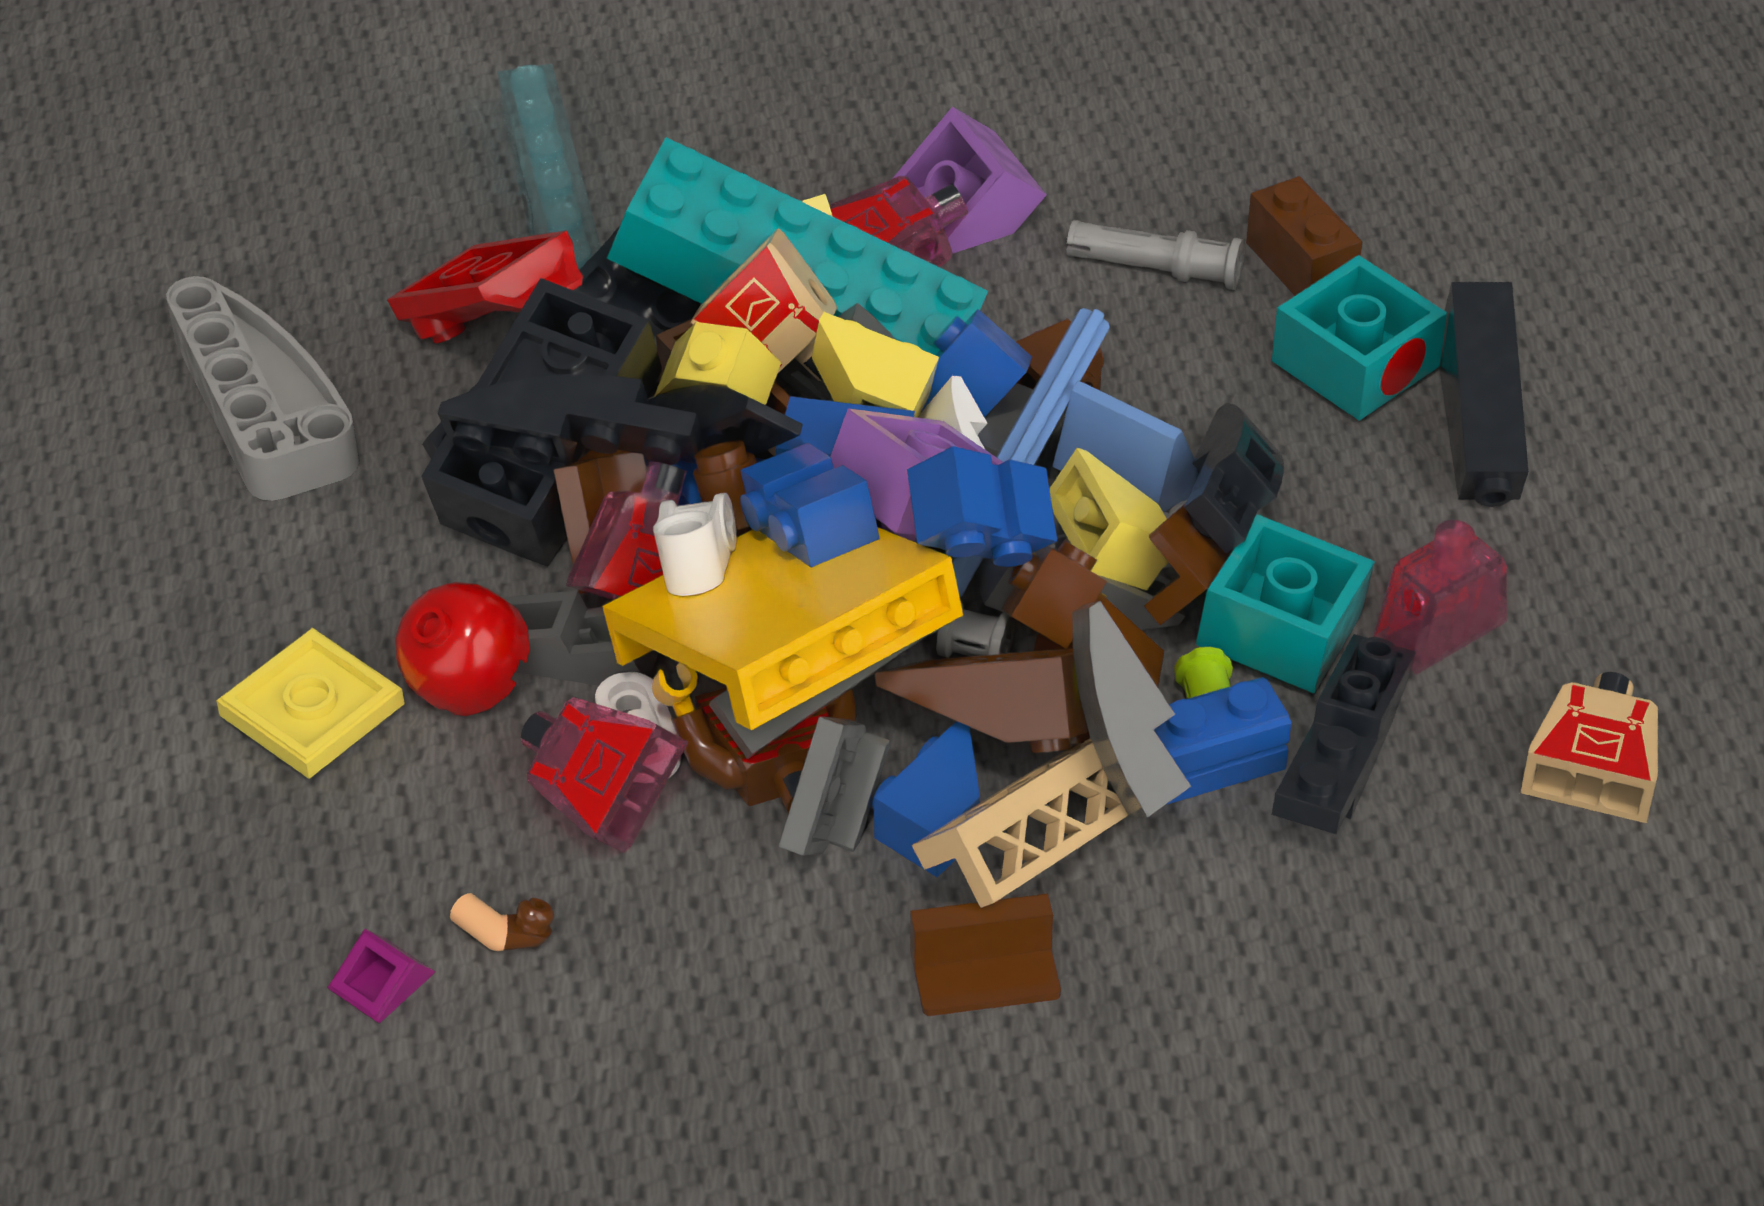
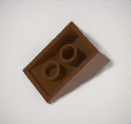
(1002, 695)

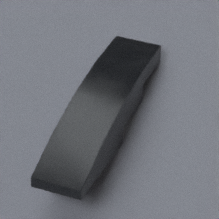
(731, 416)

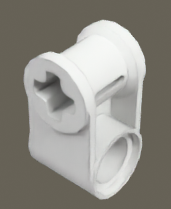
(695, 543)

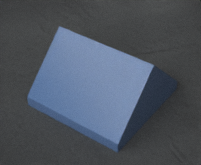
(1130, 443)

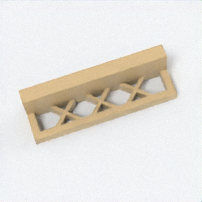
(1010, 811)

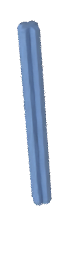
(1045, 407)

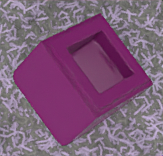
(378, 976)

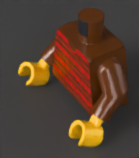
(716, 756)

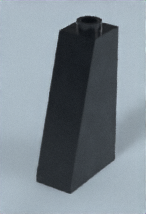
(1484, 393)

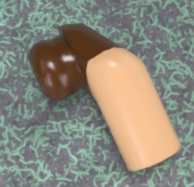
(504, 932)

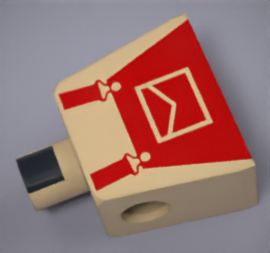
(775, 300)
(1597, 749)

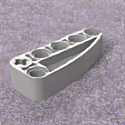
(262, 392)

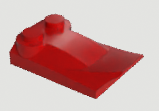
(485, 281)

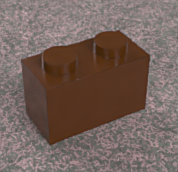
(1298, 234)

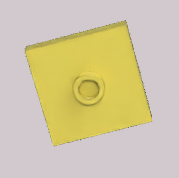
(310, 702)

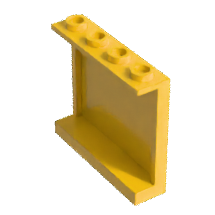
(787, 627)

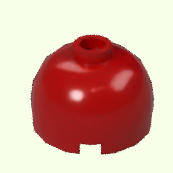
(461, 647)

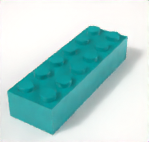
(703, 220)

